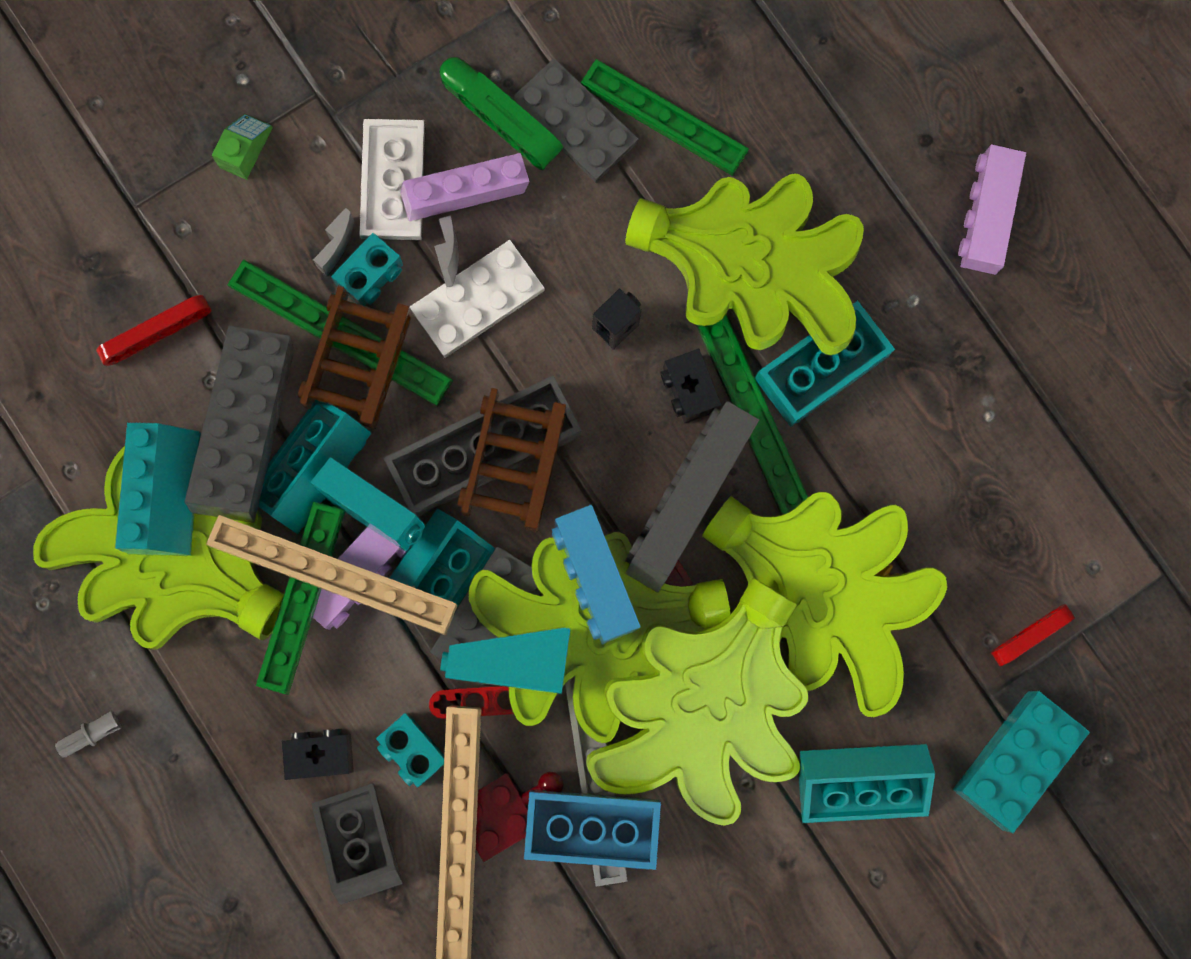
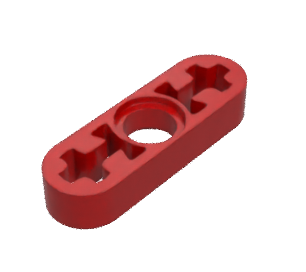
(1032, 635)

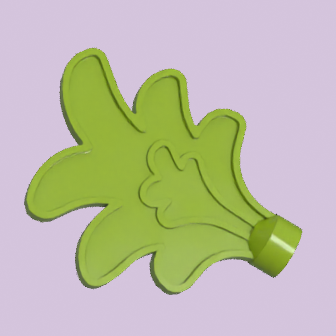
(757, 260)
(162, 587)
(835, 589)
(513, 611)
(705, 705)

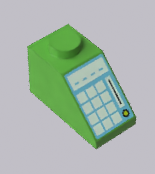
(241, 145)

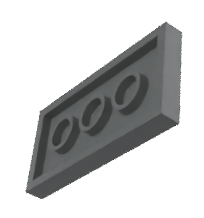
(577, 119)
(464, 624)

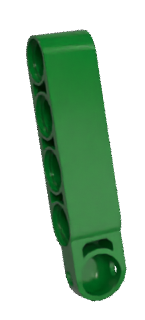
(500, 112)

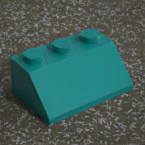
(444, 559)

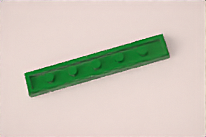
(664, 117)
(298, 605)

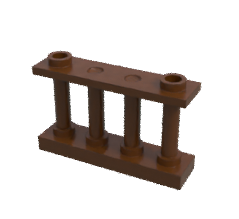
(377, 379)
(536, 481)

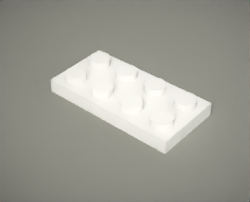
(389, 156)
(477, 299)

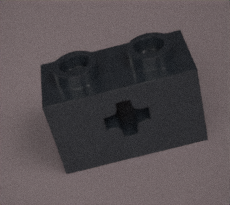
(617, 318)
(693, 369)
(298, 758)

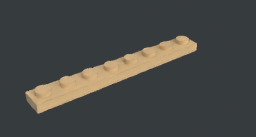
(332, 574)
(458, 832)

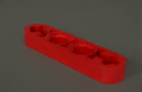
(153, 330)
(489, 694)

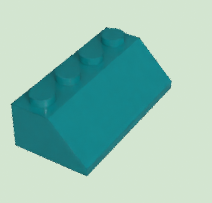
(316, 438)
(154, 490)
(865, 783)

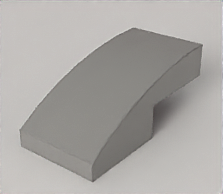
(339, 233)
(448, 252)

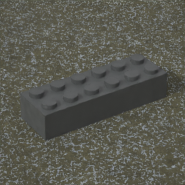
(240, 424)
(441, 463)
(689, 495)

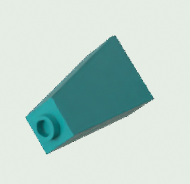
(368, 505)
(515, 661)

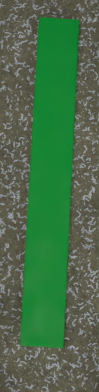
(312, 317)
(745, 394)

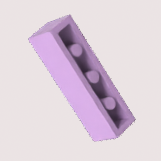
(464, 187)
(992, 209)
(367, 552)

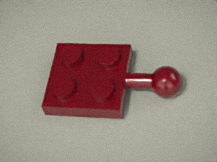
(504, 813)

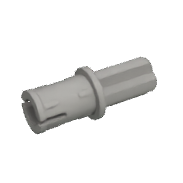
(88, 734)

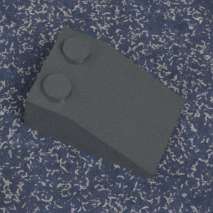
(356, 844)

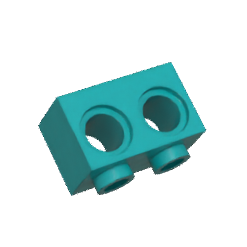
(361, 266)
(418, 744)

